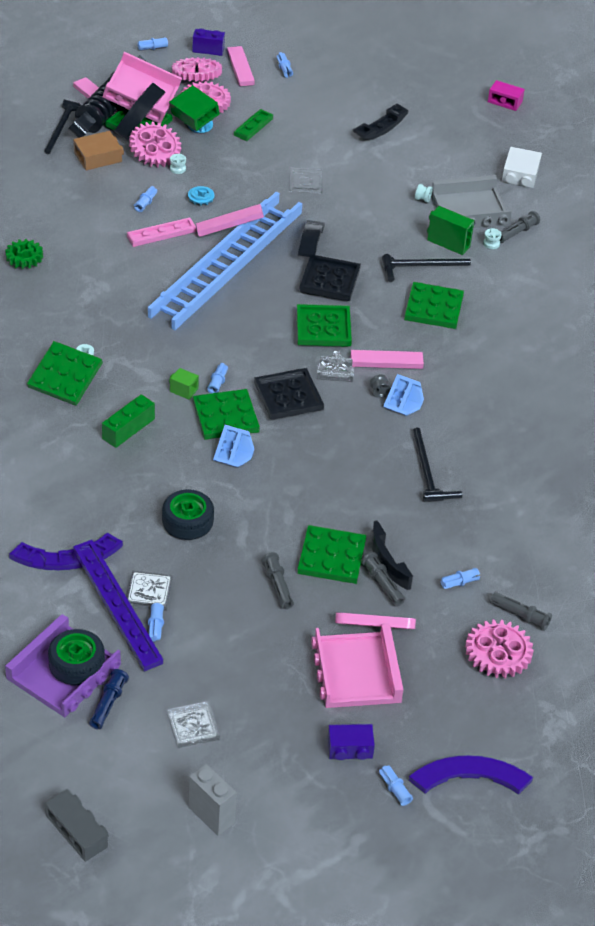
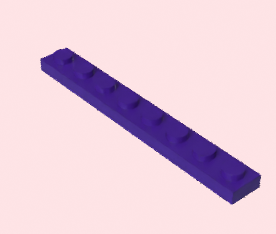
(118, 605)

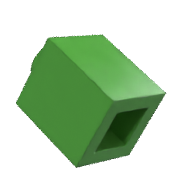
(184, 383)

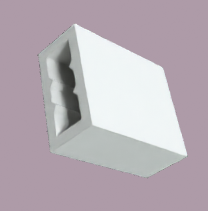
(521, 167)

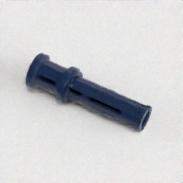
(112, 690)

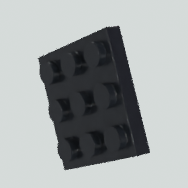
(330, 277)
(288, 393)

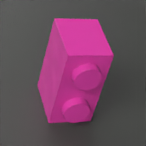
(506, 95)

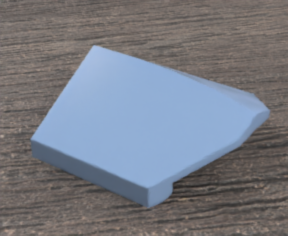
(404, 396)
(234, 447)

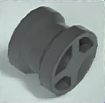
(380, 385)

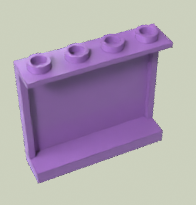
(32, 672)

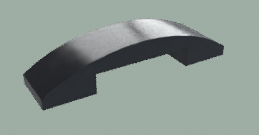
(139, 110)
(393, 117)
(310, 238)
(397, 572)

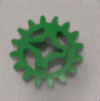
(24, 253)

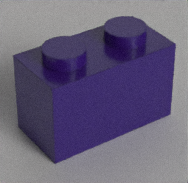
(208, 42)
(351, 741)

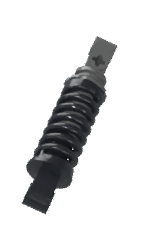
(94, 111)

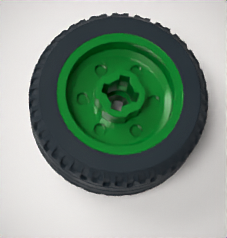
(188, 514)
(75, 656)

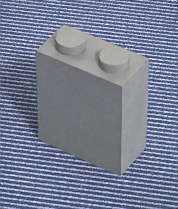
(212, 800)

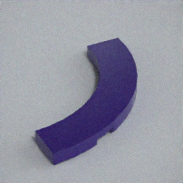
(64, 559)
(470, 767)

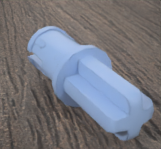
(152, 43)
(284, 64)
(145, 199)
(217, 378)
(460, 578)
(156, 621)
(395, 785)

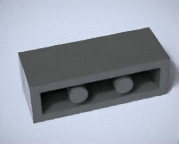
(77, 824)

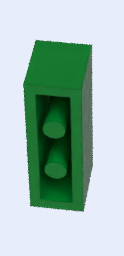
(128, 421)

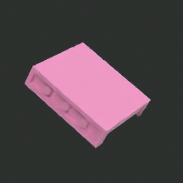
(133, 78)
(357, 668)

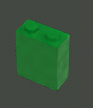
(194, 108)
(450, 230)

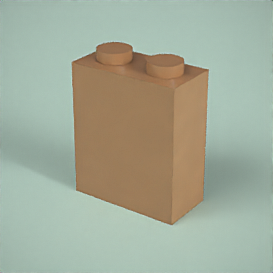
(98, 150)

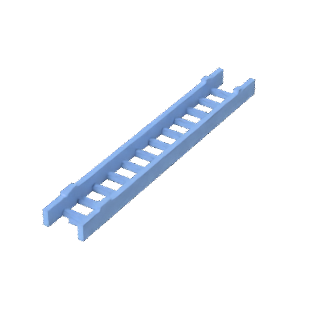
(229, 271)

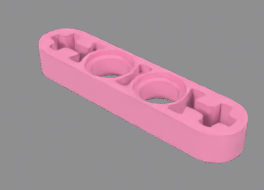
(374, 620)

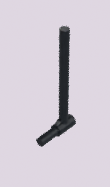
(69, 106)
(389, 263)
(431, 493)

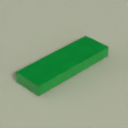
(253, 125)

